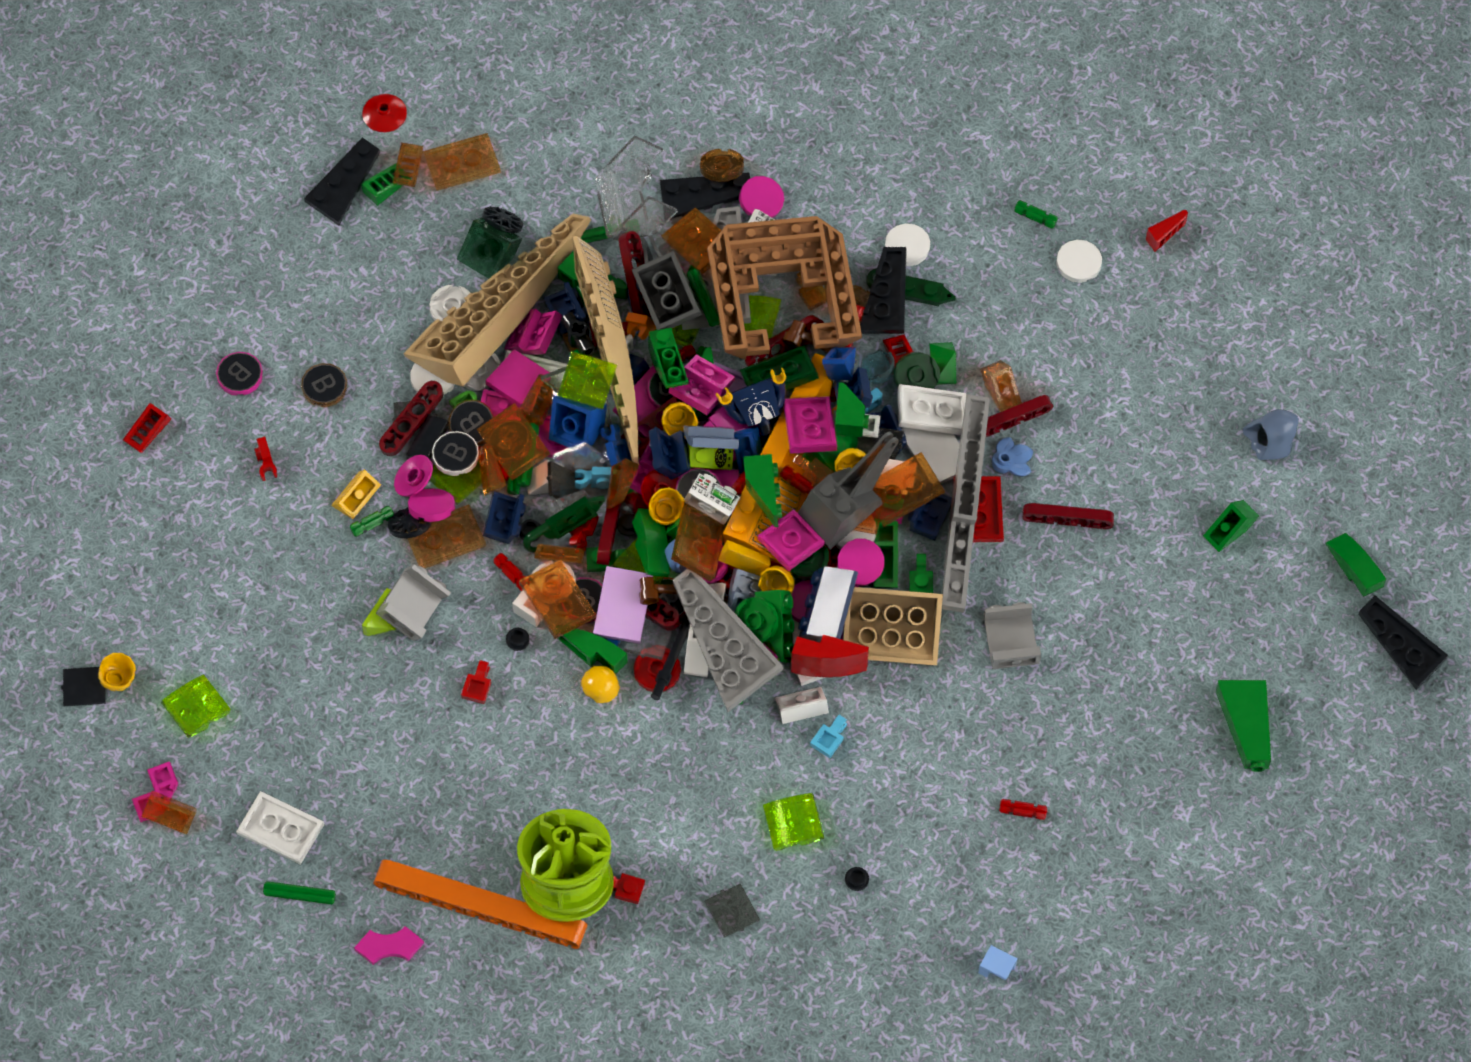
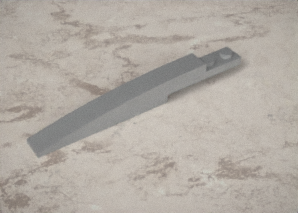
(964, 503)

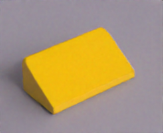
(356, 494)
(744, 558)

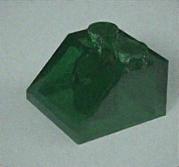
(488, 248)

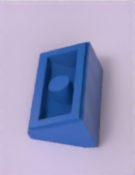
(749, 445)

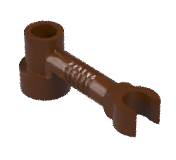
(797, 334)
(650, 591)

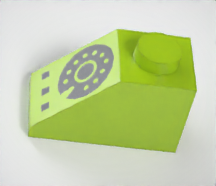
(710, 457)

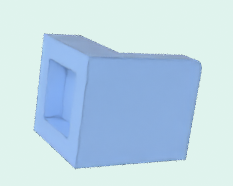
(997, 963)

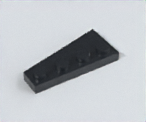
(338, 188)
(700, 192)
(886, 301)
(1404, 643)

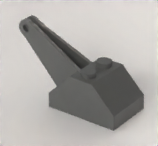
(665, 288)
(844, 497)

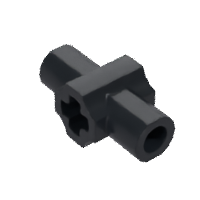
(578, 334)

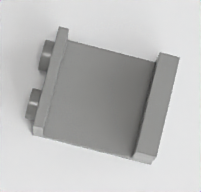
(412, 601)
(1011, 636)

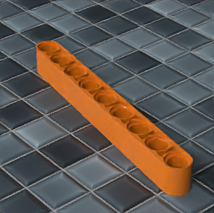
(476, 902)

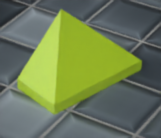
(374, 623)

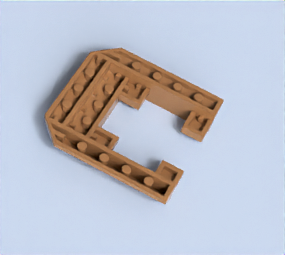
(782, 247)

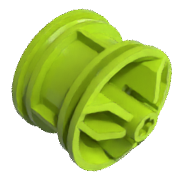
(553, 883)

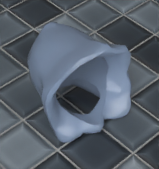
(1280, 430)

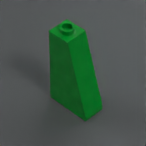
(1248, 720)

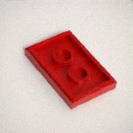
(989, 514)

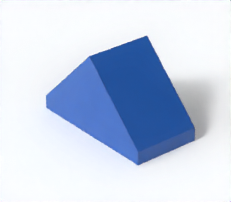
(840, 363)

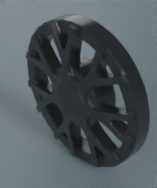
(502, 219)
(407, 523)

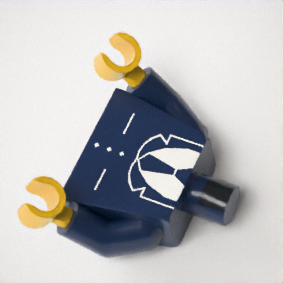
(756, 402)

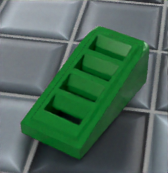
(384, 192)

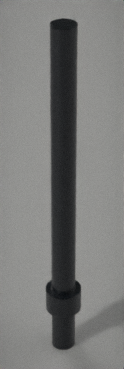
(664, 675)

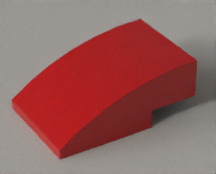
(828, 658)

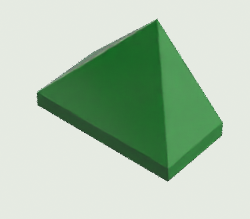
(945, 357)

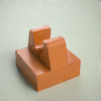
(639, 322)

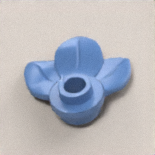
(1011, 458)

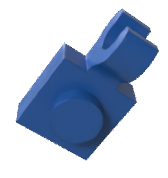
(616, 447)

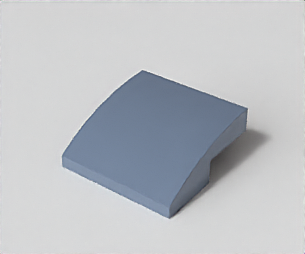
(710, 437)
(742, 586)

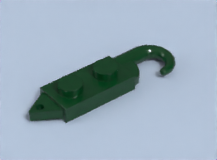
(921, 290)
(565, 520)

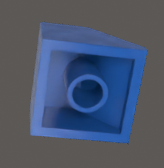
(575, 422)

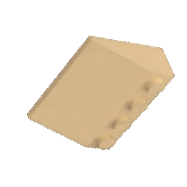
(895, 624)

